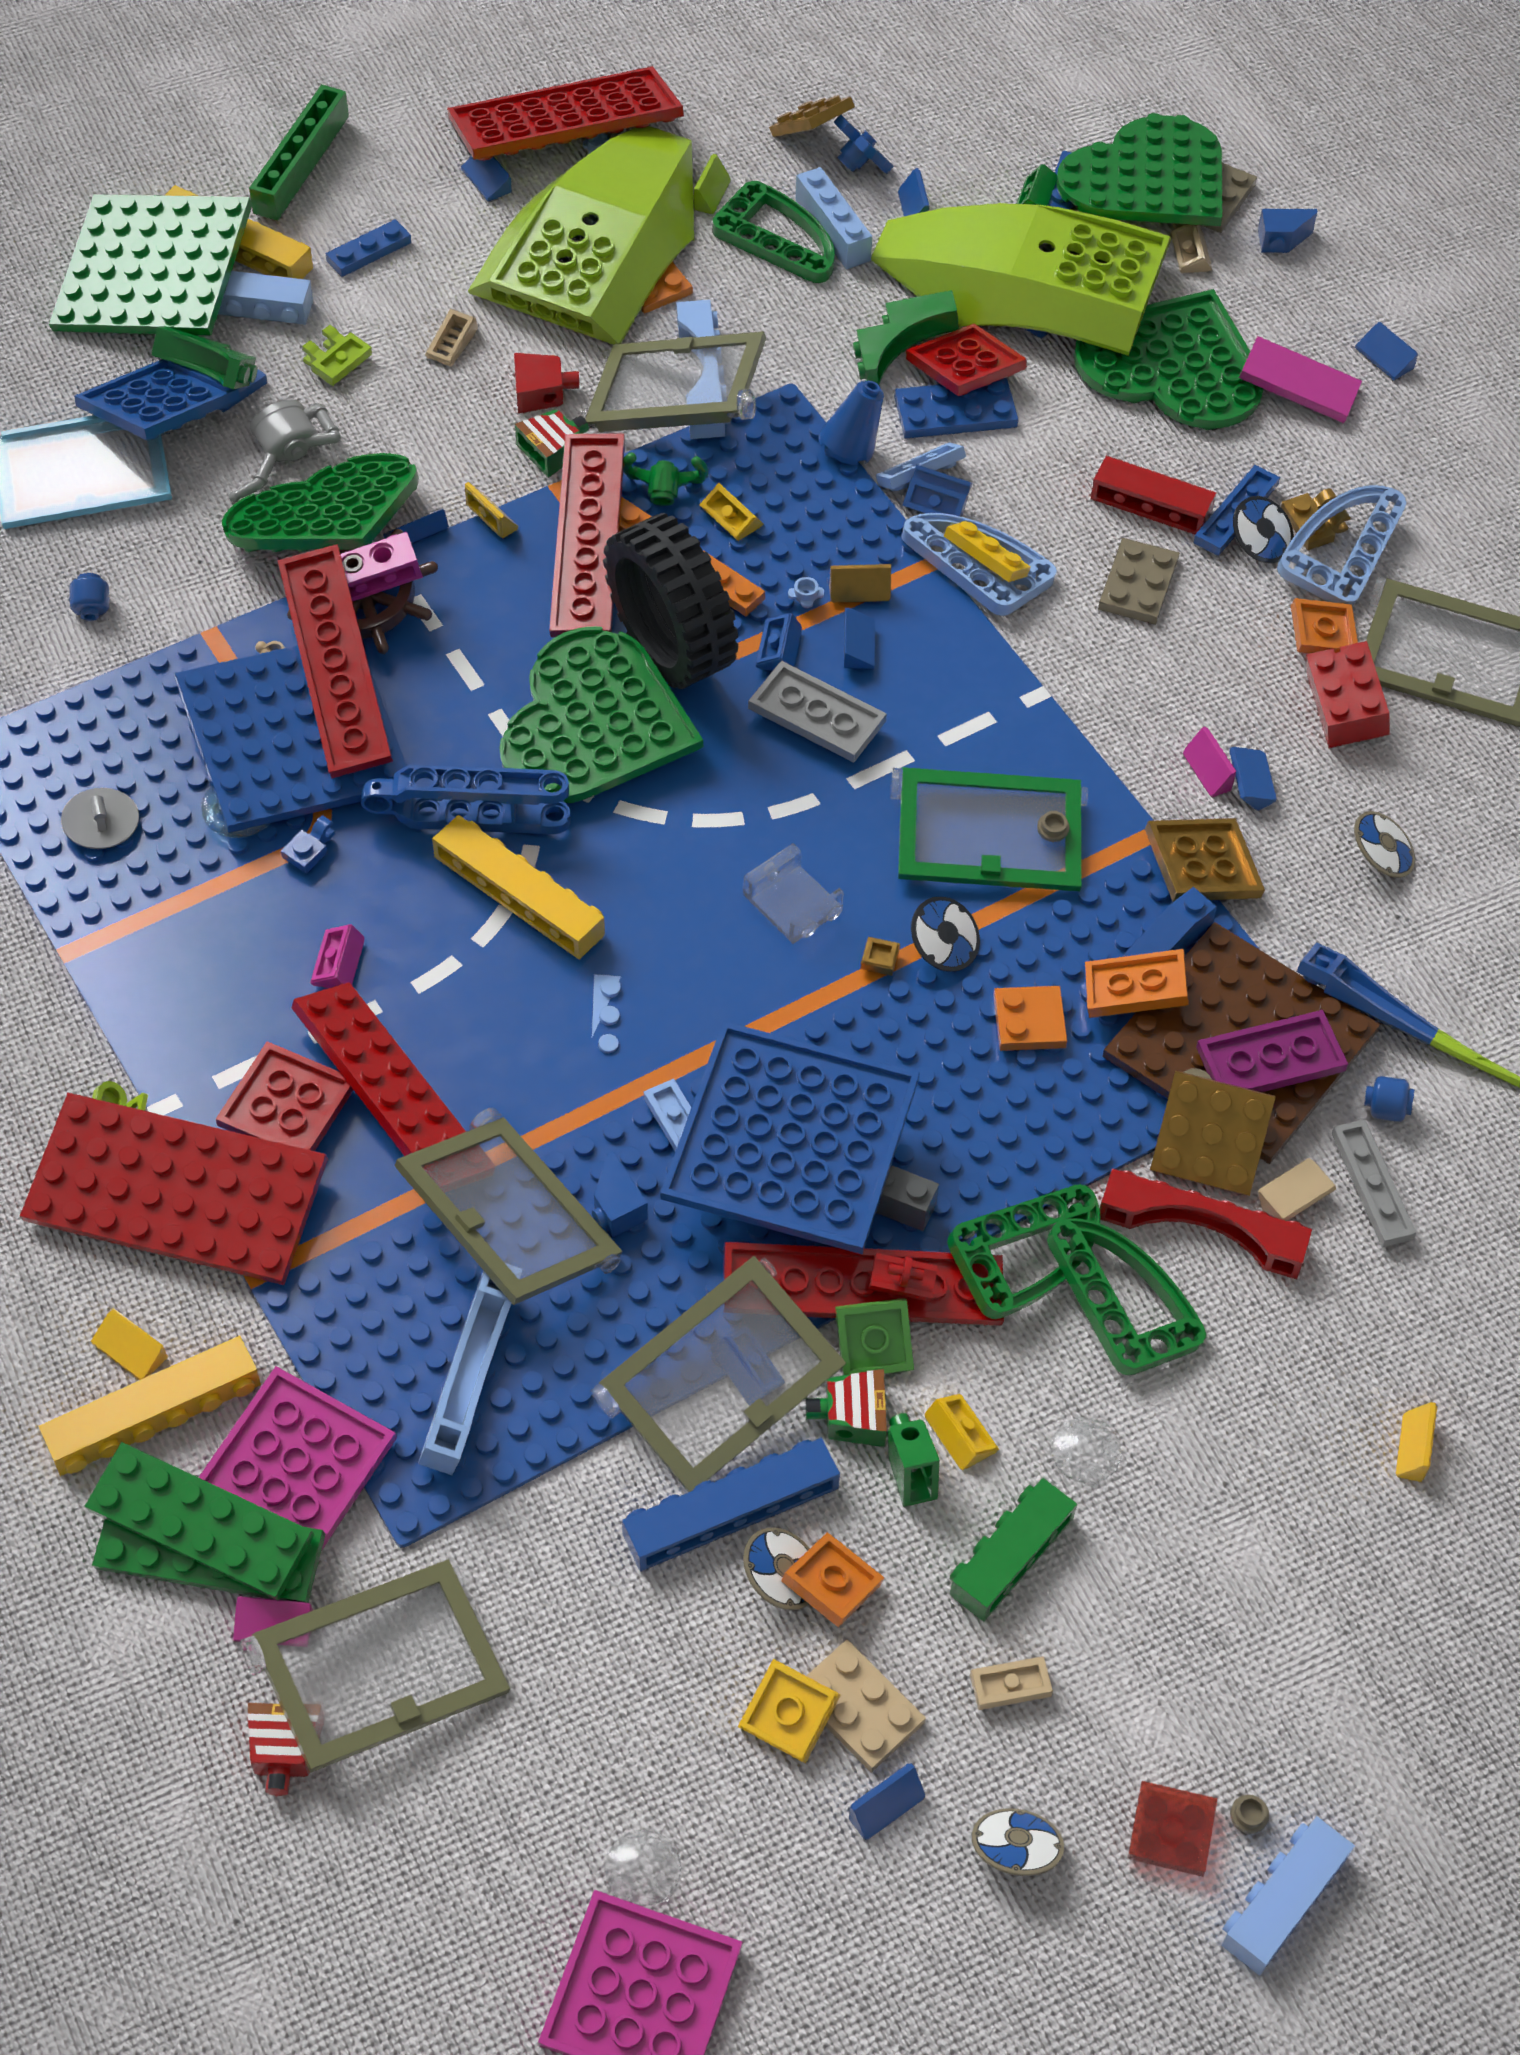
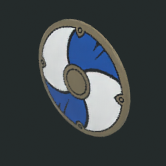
(1384, 844)
(766, 1560)
(1017, 1842)

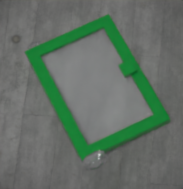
(986, 828)

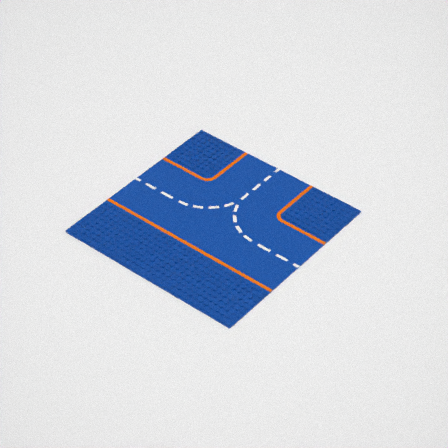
(208, 938)

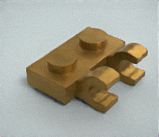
(1303, 507)

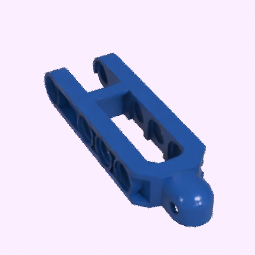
(517, 798)

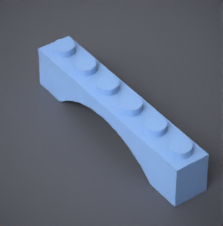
(698, 320)
(465, 1378)

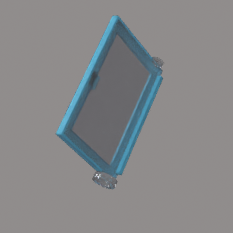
(77, 471)

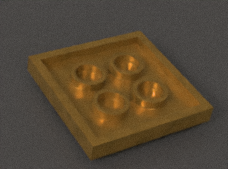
(1206, 857)
(1212, 1133)

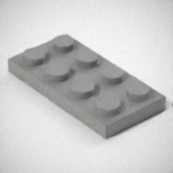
(817, 711)

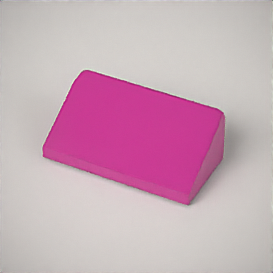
(1210, 763)
(338, 957)
(260, 1613)

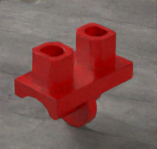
(903, 1277)

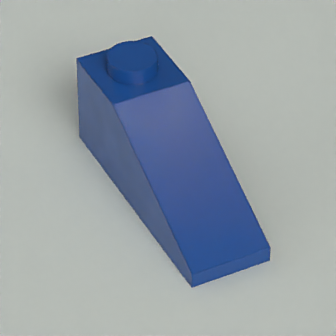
(1177, 926)

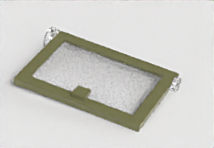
(676, 383)
(1446, 650)
(508, 1209)
(720, 1374)
(377, 1664)

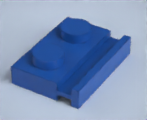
(936, 492)

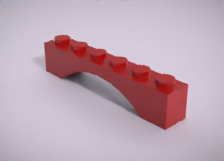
(1273, 1242)

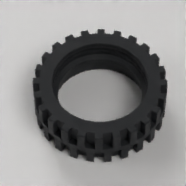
(671, 599)

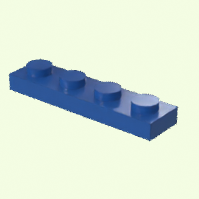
(1218, 529)

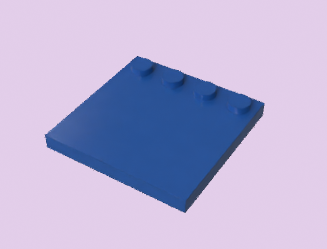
(156, 398)

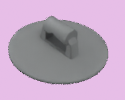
(99, 818)

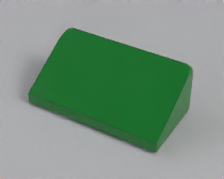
(1038, 187)

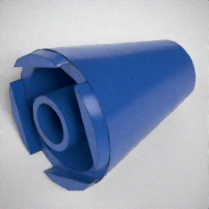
(854, 425)

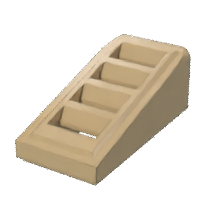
(453, 319)

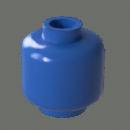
(89, 596)
(1389, 1099)

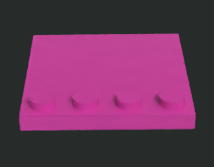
(299, 1453)
(639, 1984)

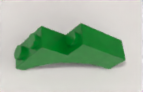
(903, 326)
(206, 356)

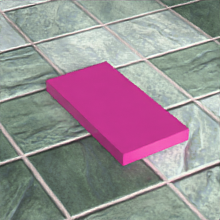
(1300, 379)

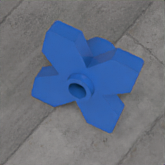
(859, 148)

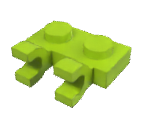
(341, 357)

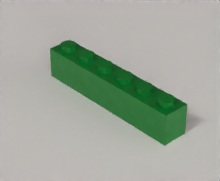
(299, 152)

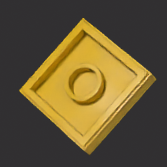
(789, 1711)

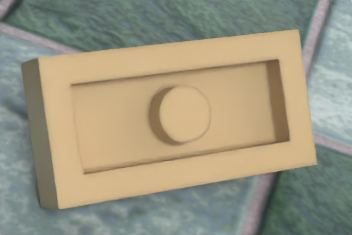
(1011, 1683)

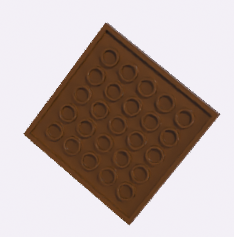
(1230, 991)

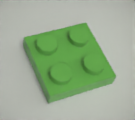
(875, 1336)

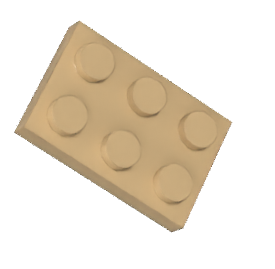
(871, 1712)

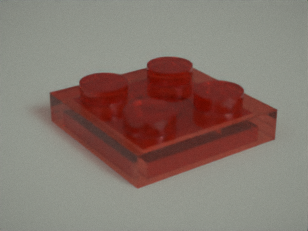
(1172, 1828)

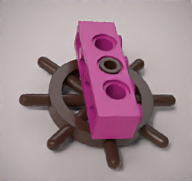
(379, 568)

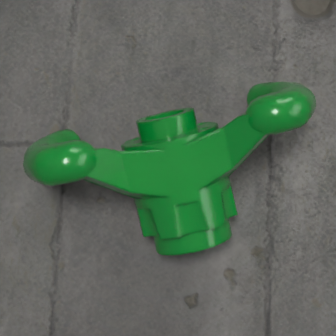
(665, 478)

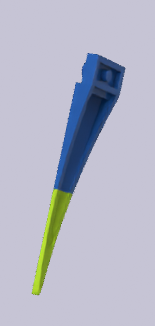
(1354, 987)

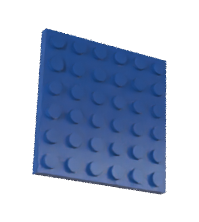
(265, 742)
(791, 1137)

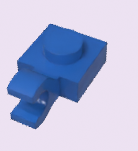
(308, 849)

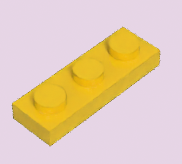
(987, 551)

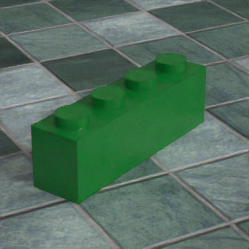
(1012, 1548)

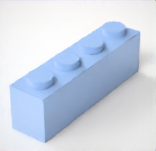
(824, 201)
(267, 298)
(1287, 1895)

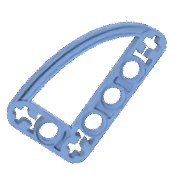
(1337, 581)
(999, 597)

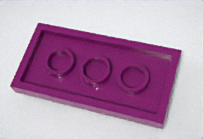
(1274, 1053)

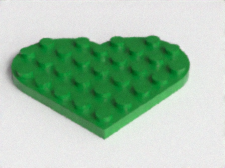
(1151, 173)
(1181, 359)
(327, 509)
(597, 714)

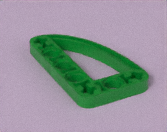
(731, 225)
(979, 1249)
(1138, 1345)

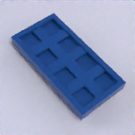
(938, 411)

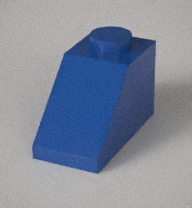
(1285, 228)
(618, 1199)

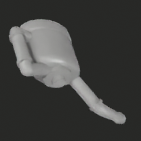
(286, 435)

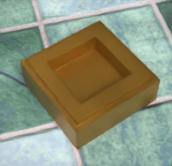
(880, 956)

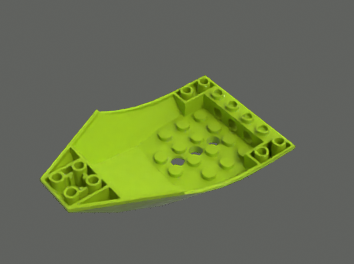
(646, 217)
(1005, 279)

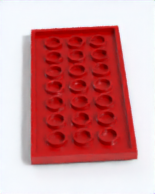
(564, 113)
(175, 1188)

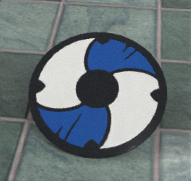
(1262, 529)
(945, 934)

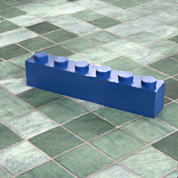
(730, 1503)

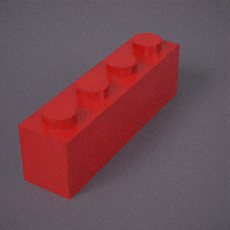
(1152, 495)

